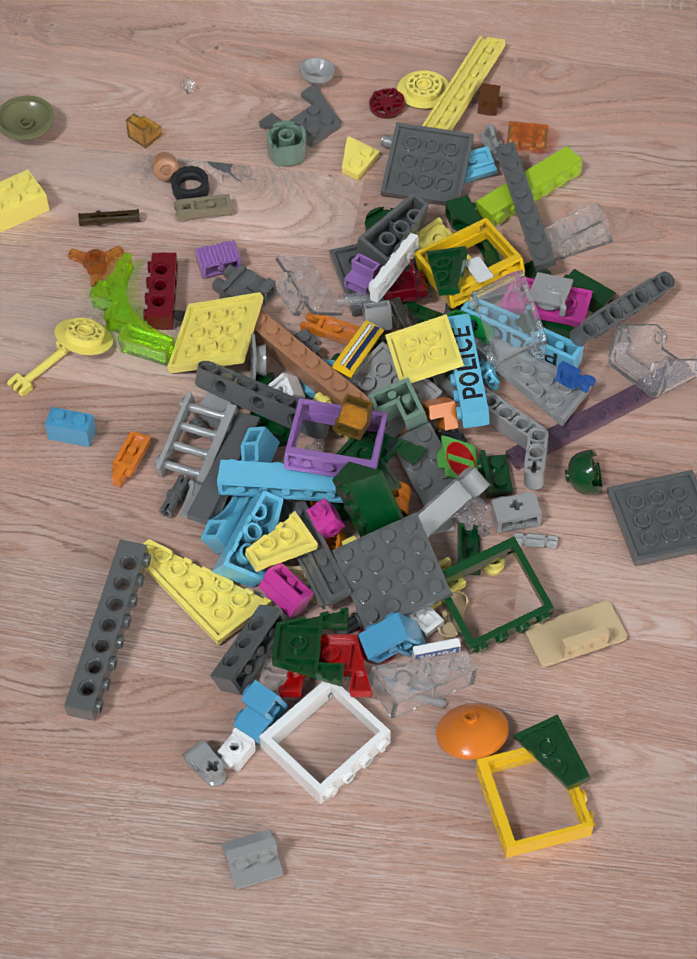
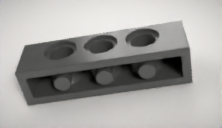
(248, 650)

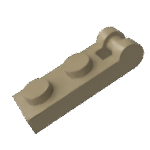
(202, 207)

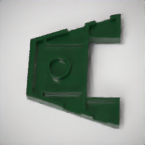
(390, 446)
(299, 646)

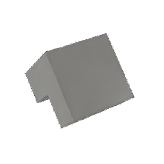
(378, 314)

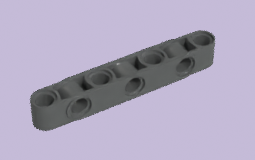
(622, 308)
(254, 397)

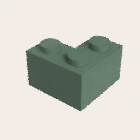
(402, 401)

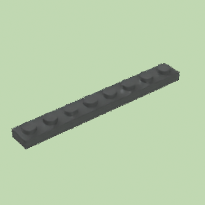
(525, 206)

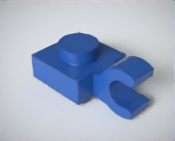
(571, 378)

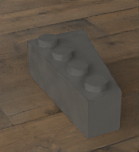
(389, 232)

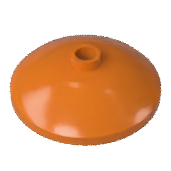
(472, 731)

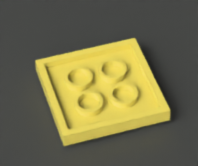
(424, 349)

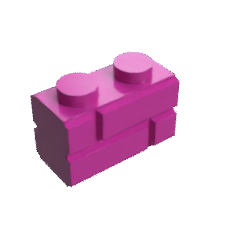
(286, 590)

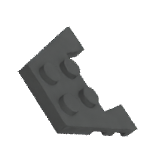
(317, 119)

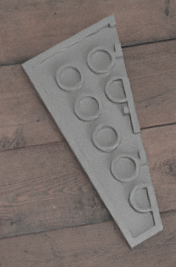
(538, 383)

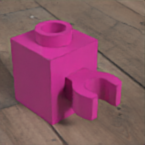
(326, 518)

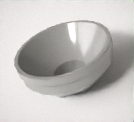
(317, 70)

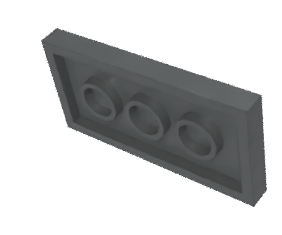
(425, 474)

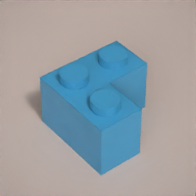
(391, 636)
(261, 710)

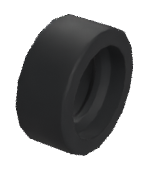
(189, 173)

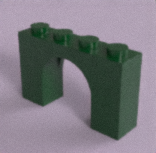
(600, 297)

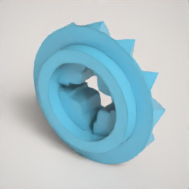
(489, 374)

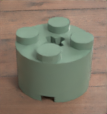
(286, 143)

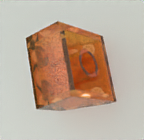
(528, 135)

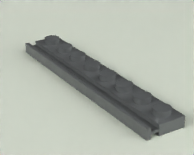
(318, 564)

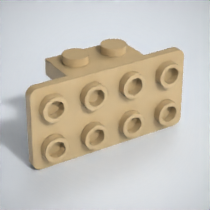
(575, 633)

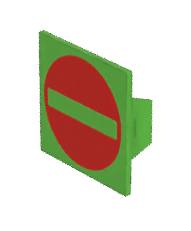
(456, 456)

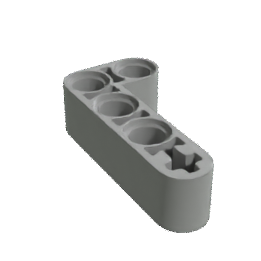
(451, 498)

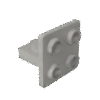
(252, 859)

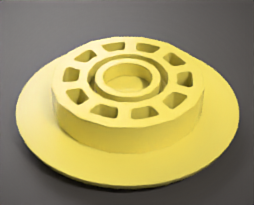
(422, 88)
(83, 336)

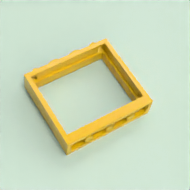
(468, 237)
(515, 758)

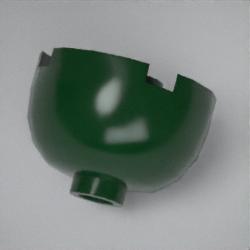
(584, 473)

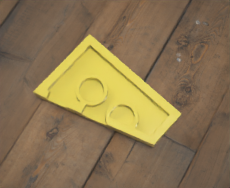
(283, 543)

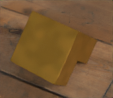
(354, 417)

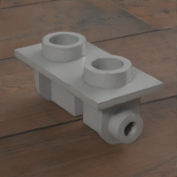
(491, 139)

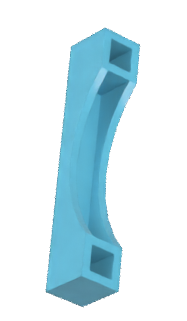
(257, 445)

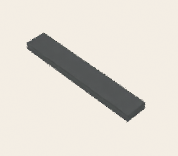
(208, 495)

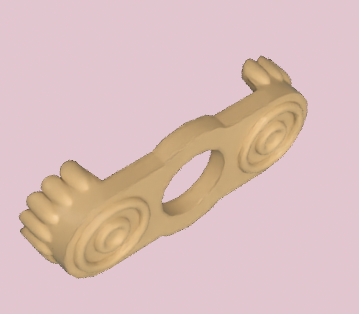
(448, 630)

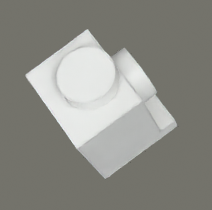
(288, 384)
(245, 749)

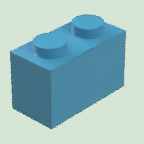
(70, 426)

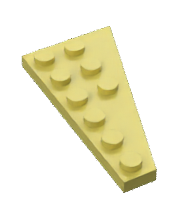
(205, 596)

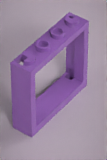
(321, 462)

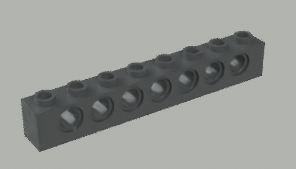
(90, 705)

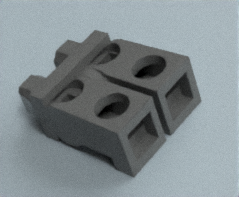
(242, 282)

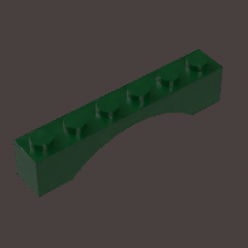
(463, 213)

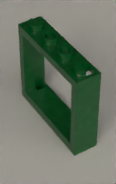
(517, 625)

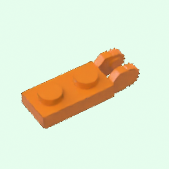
(330, 328)

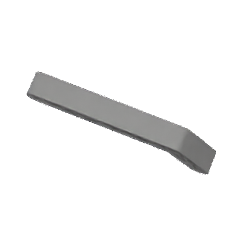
(516, 427)

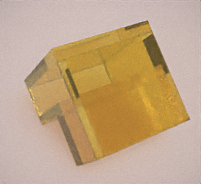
(142, 130)

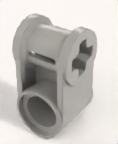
(205, 763)

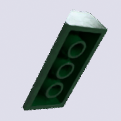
(366, 497)

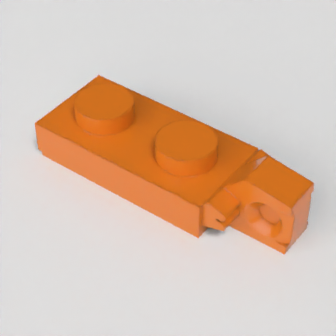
(129, 457)

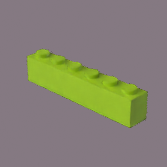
(542, 179)

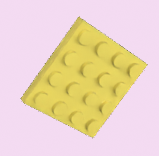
(216, 332)

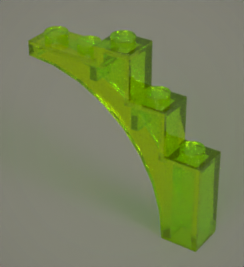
(134, 335)

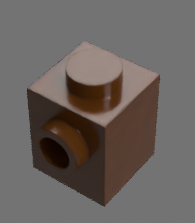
(489, 99)

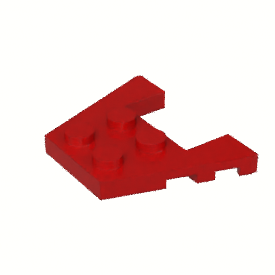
(335, 649)

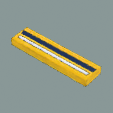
(358, 349)

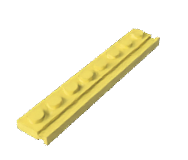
(465, 83)

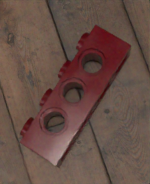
(162, 291)

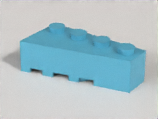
(257, 520)

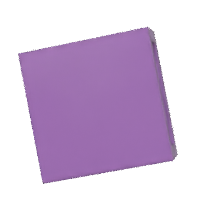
(362, 273)

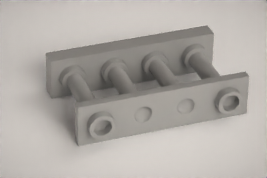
(217, 436)

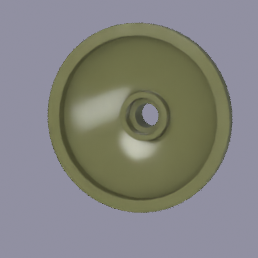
(25, 117)

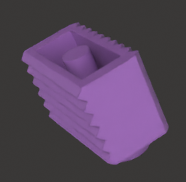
(215, 258)

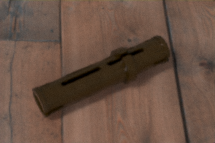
(108, 217)

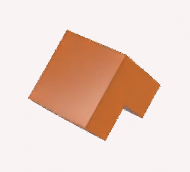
(443, 411)

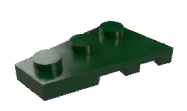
(448, 268)
(554, 751)

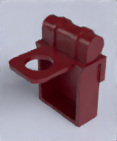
(408, 286)

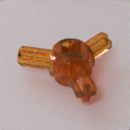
(96, 261)

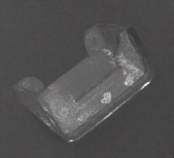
(510, 321)
(641, 357)

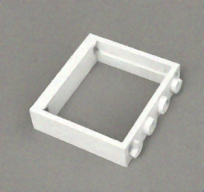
(298, 714)

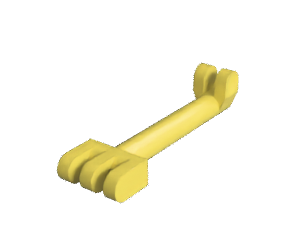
(23, 384)

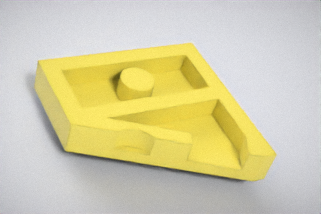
(358, 158)

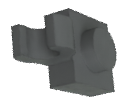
(309, 341)

